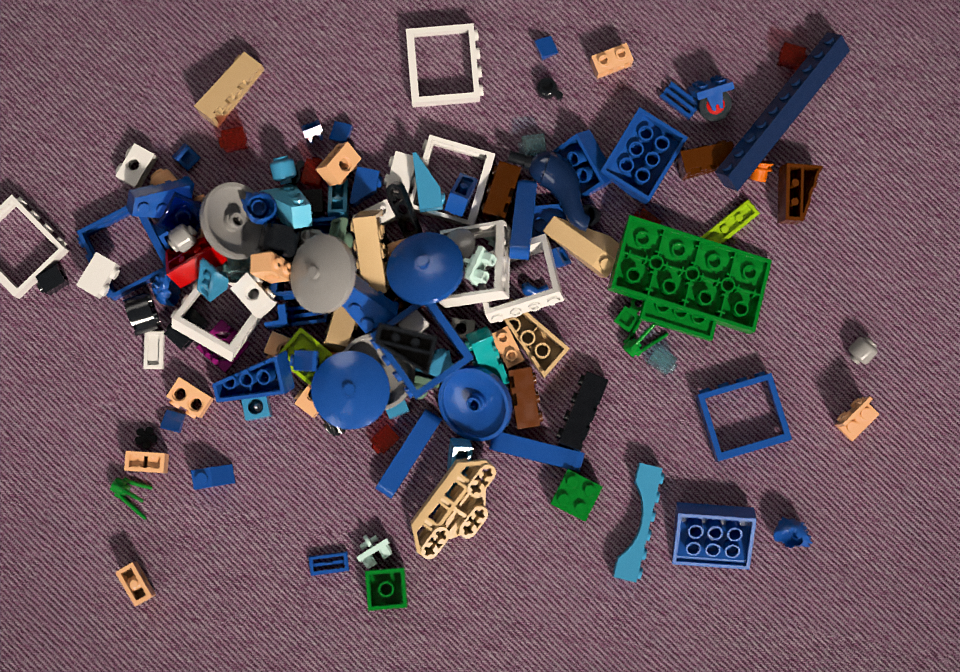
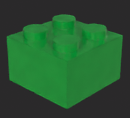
(576, 495)
(386, 588)

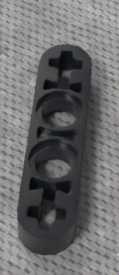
(401, 217)

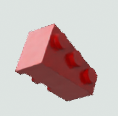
(184, 267)

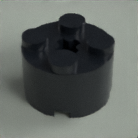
(279, 240)
(141, 314)

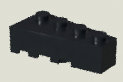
(582, 411)

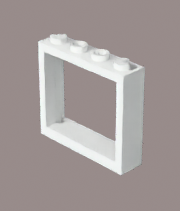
(476, 70)
(466, 150)
(5, 208)
(502, 266)
(532, 302)
(205, 338)

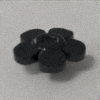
(145, 437)

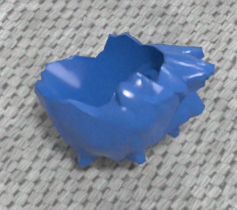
(260, 207)
(165, 289)
(792, 533)

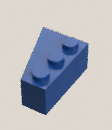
(153, 199)
(369, 306)

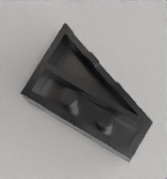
(409, 345)

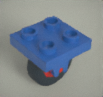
(712, 97)

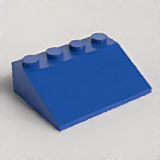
(643, 155)
(713, 535)

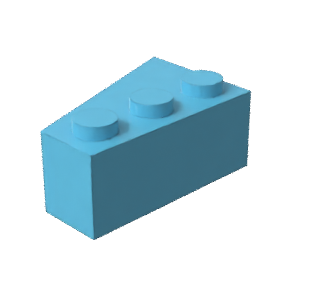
(292, 206)

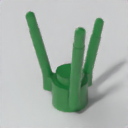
(633, 346)
(121, 488)

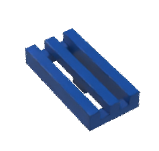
(686, 96)
(293, 316)
(345, 562)

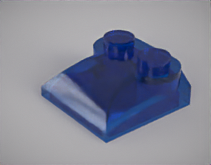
(181, 211)

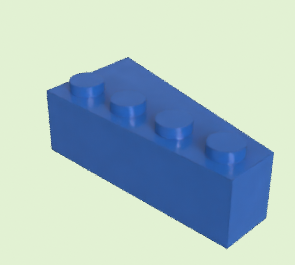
(262, 379)

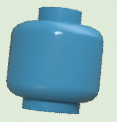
(283, 169)

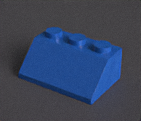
(587, 160)

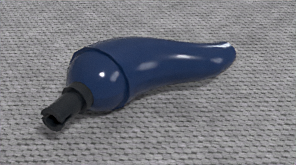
(559, 178)

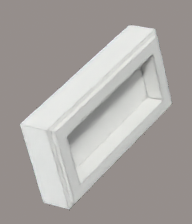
(154, 350)

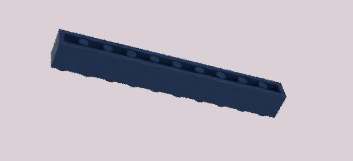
(782, 111)

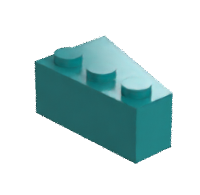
(485, 353)

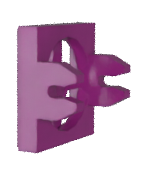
(224, 365)

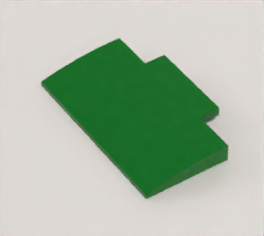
(688, 280)

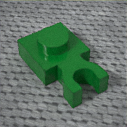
(628, 316)

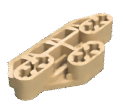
(453, 511)

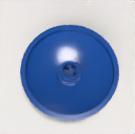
(425, 268)
(350, 390)
(475, 403)

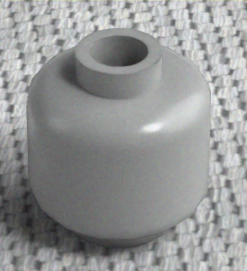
(182, 238)
(863, 350)

